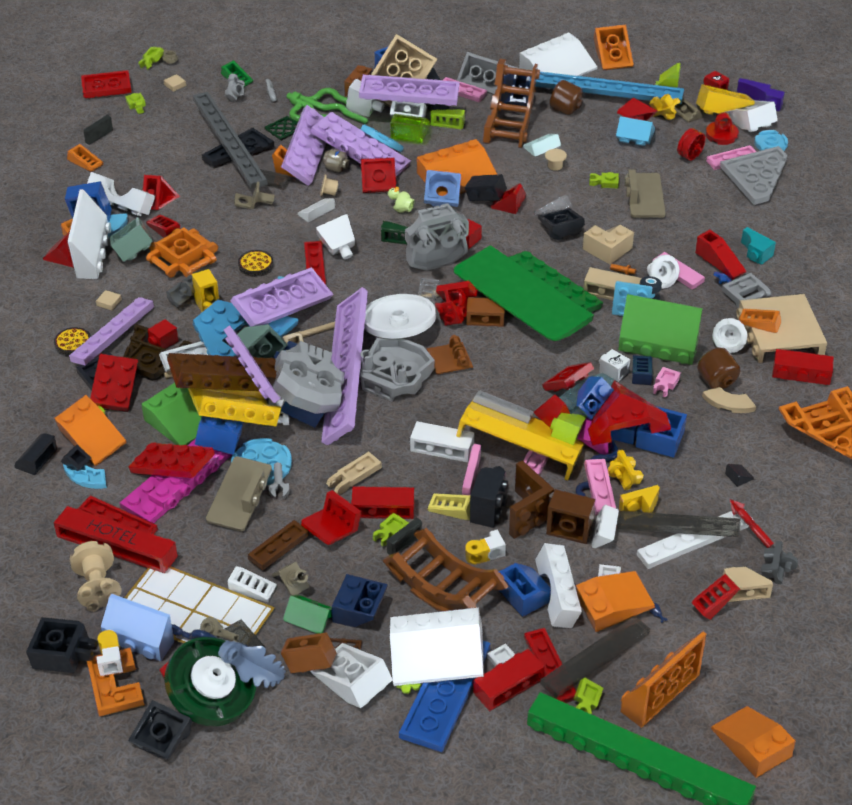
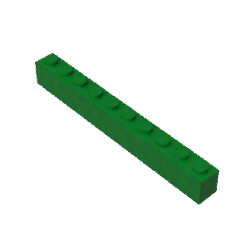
(637, 754)

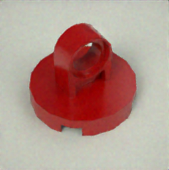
(721, 131)

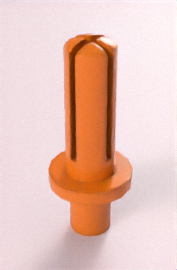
(627, 270)

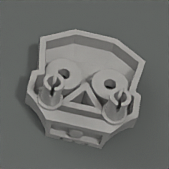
(436, 238)
(394, 367)
(308, 378)

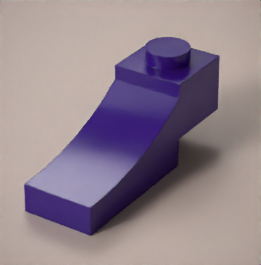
(761, 92)

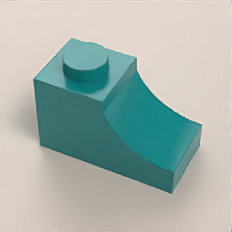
(759, 247)

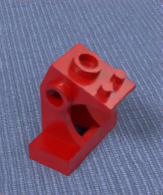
(448, 310)

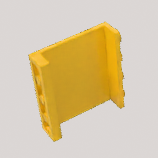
(235, 405)

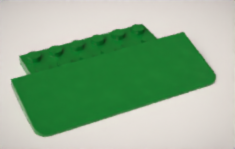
(530, 291)

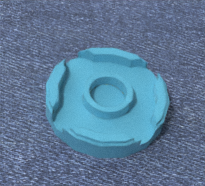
(770, 139)

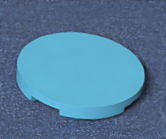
(267, 452)

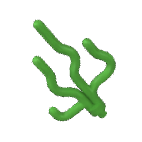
(301, 101)

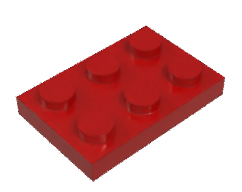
(106, 84)
(114, 382)

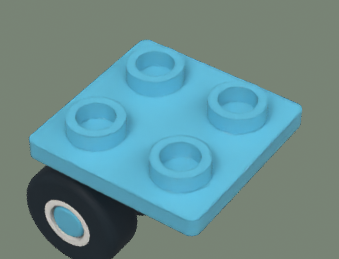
(648, 288)

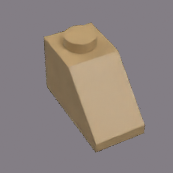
(750, 583)

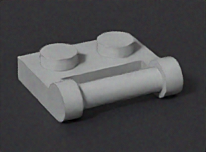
(745, 285)

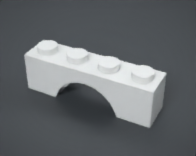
(135, 199)
(564, 601)

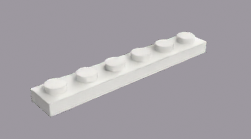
(678, 545)

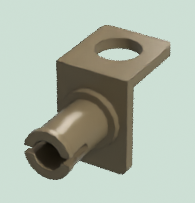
(257, 197)
(293, 578)

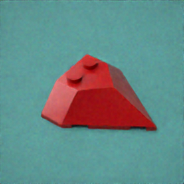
(625, 410)

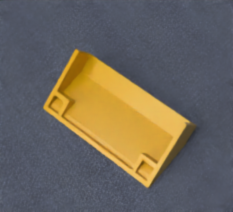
(531, 435)

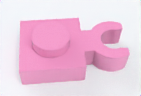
(666, 380)

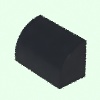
(37, 454)

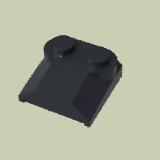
(562, 223)
(160, 730)

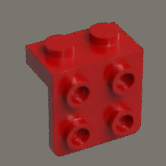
(334, 521)

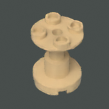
(92, 563)

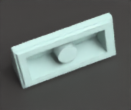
(543, 144)

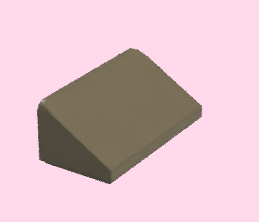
(688, 111)

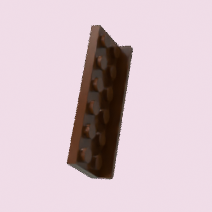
(216, 372)

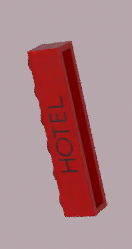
(126, 541)

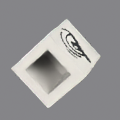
(614, 365)

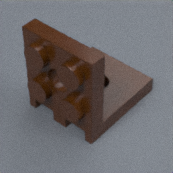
(533, 508)

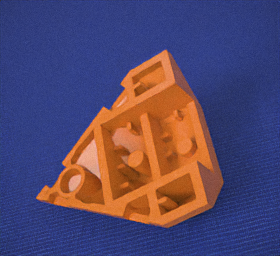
(826, 421)

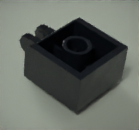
(488, 496)
(60, 645)

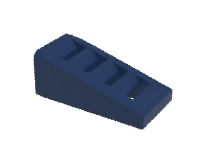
(642, 370)

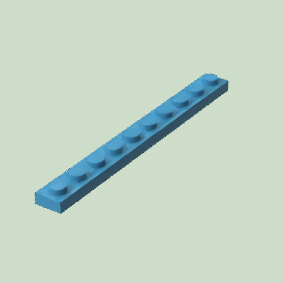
(610, 87)

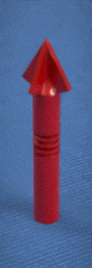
(738, 508)

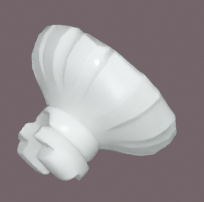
(665, 269)
(723, 338)

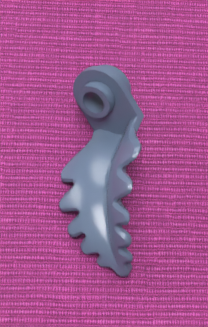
(252, 663)

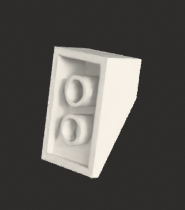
(754, 116)
(355, 675)

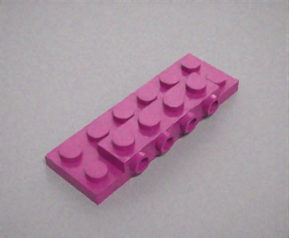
(163, 493)

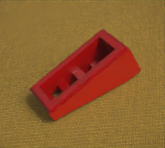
(163, 225)
(704, 597)

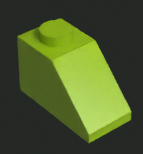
(670, 77)
(567, 427)

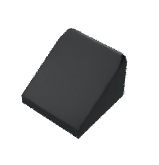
(76, 458)
(738, 474)

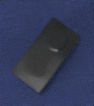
(485, 187)

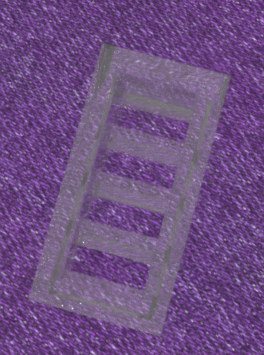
(558, 204)
(431, 283)

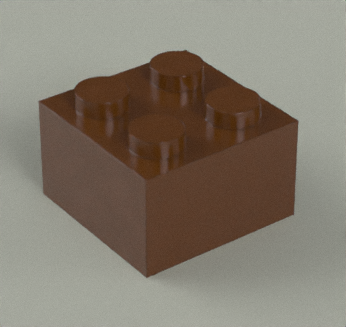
(570, 516)

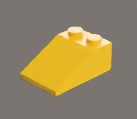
(720, 100)

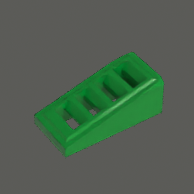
(233, 66)

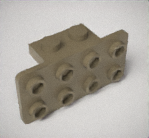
(644, 195)
(239, 493)

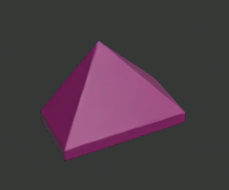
(584, 437)

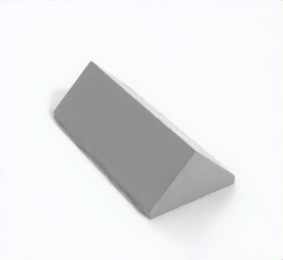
(479, 72)

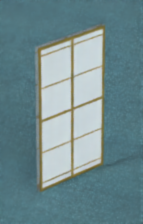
(194, 599)

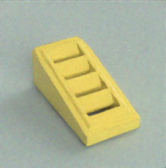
(461, 511)

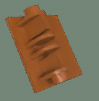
(450, 356)

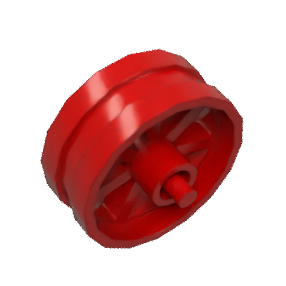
(691, 144)

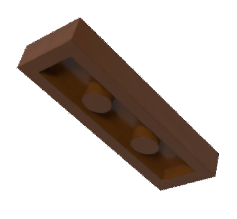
(278, 545)

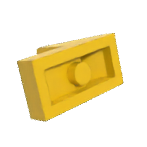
(641, 499)

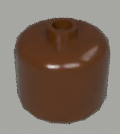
(566, 97)
(718, 368)

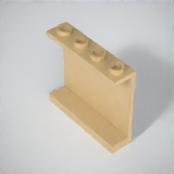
(796, 330)

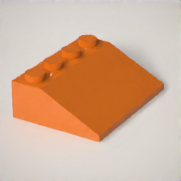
(465, 158)
(664, 682)

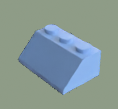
(139, 627)

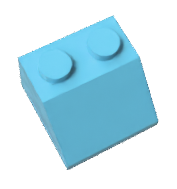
(635, 130)

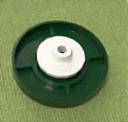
(205, 685)

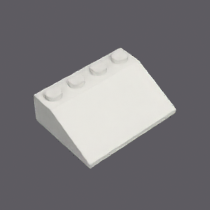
(559, 56)
(88, 237)
(436, 646)

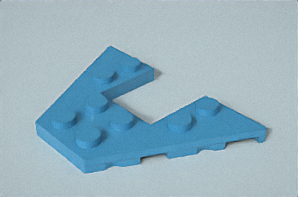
(220, 315)

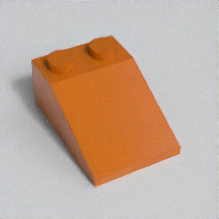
(613, 47)
(90, 429)
(613, 599)
(755, 740)

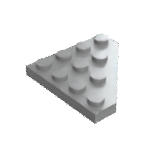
(756, 172)

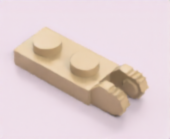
(354, 472)

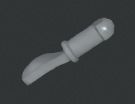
(271, 91)

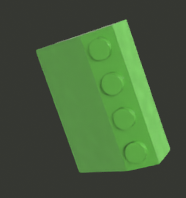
(660, 329)
(173, 414)

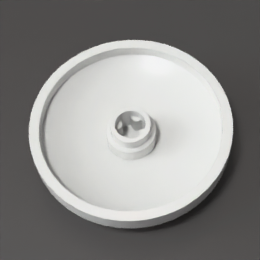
(399, 316)

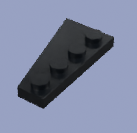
(252, 140)

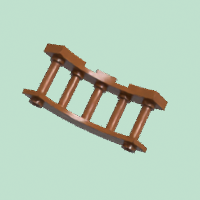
(497, 105)
(435, 595)

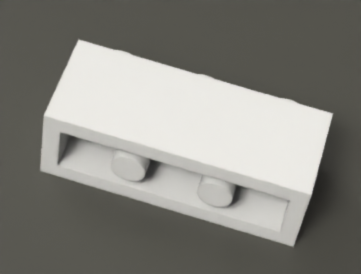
(441, 441)

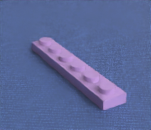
(111, 331)
(253, 369)

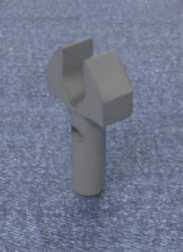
(278, 482)

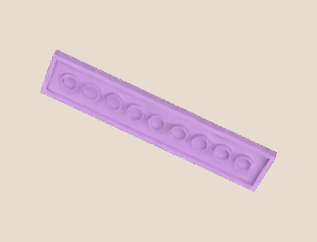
(347, 358)

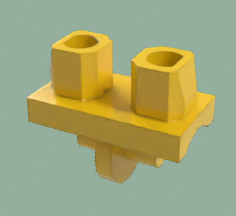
(665, 106)
(624, 470)

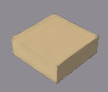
(175, 82)
(108, 300)

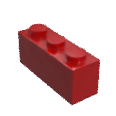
(803, 366)
(384, 501)
(508, 679)

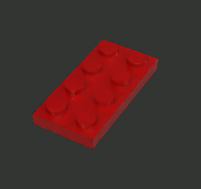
(171, 460)

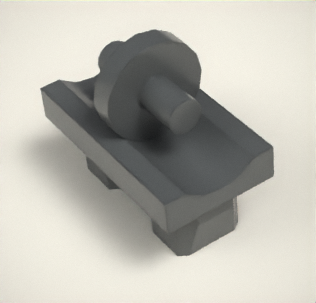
(181, 291)
(780, 562)

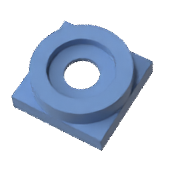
(449, 180)

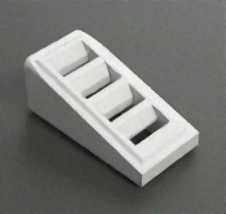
(244, 576)

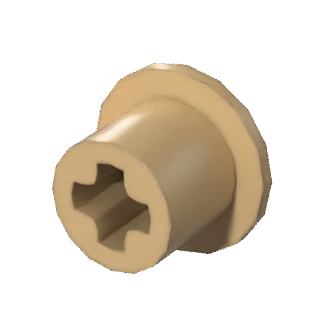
(555, 158)
(328, 186)

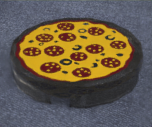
(255, 263)
(70, 339)

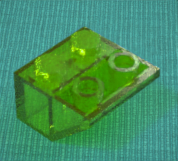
(409, 128)

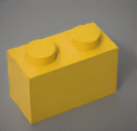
(205, 288)

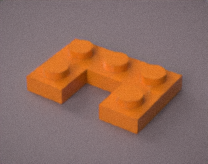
(108, 696)

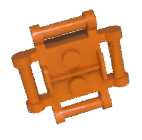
(183, 251)

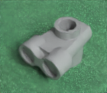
(235, 88)

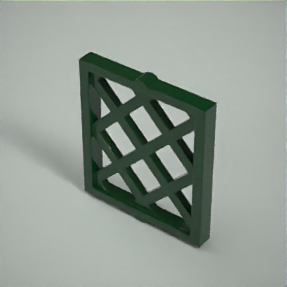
(280, 122)

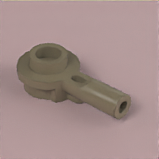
(169, 56)
(214, 627)

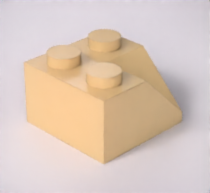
(608, 244)

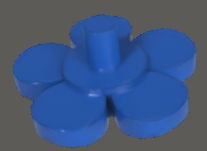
(723, 278)

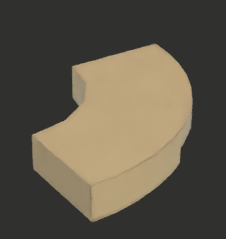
(721, 399)

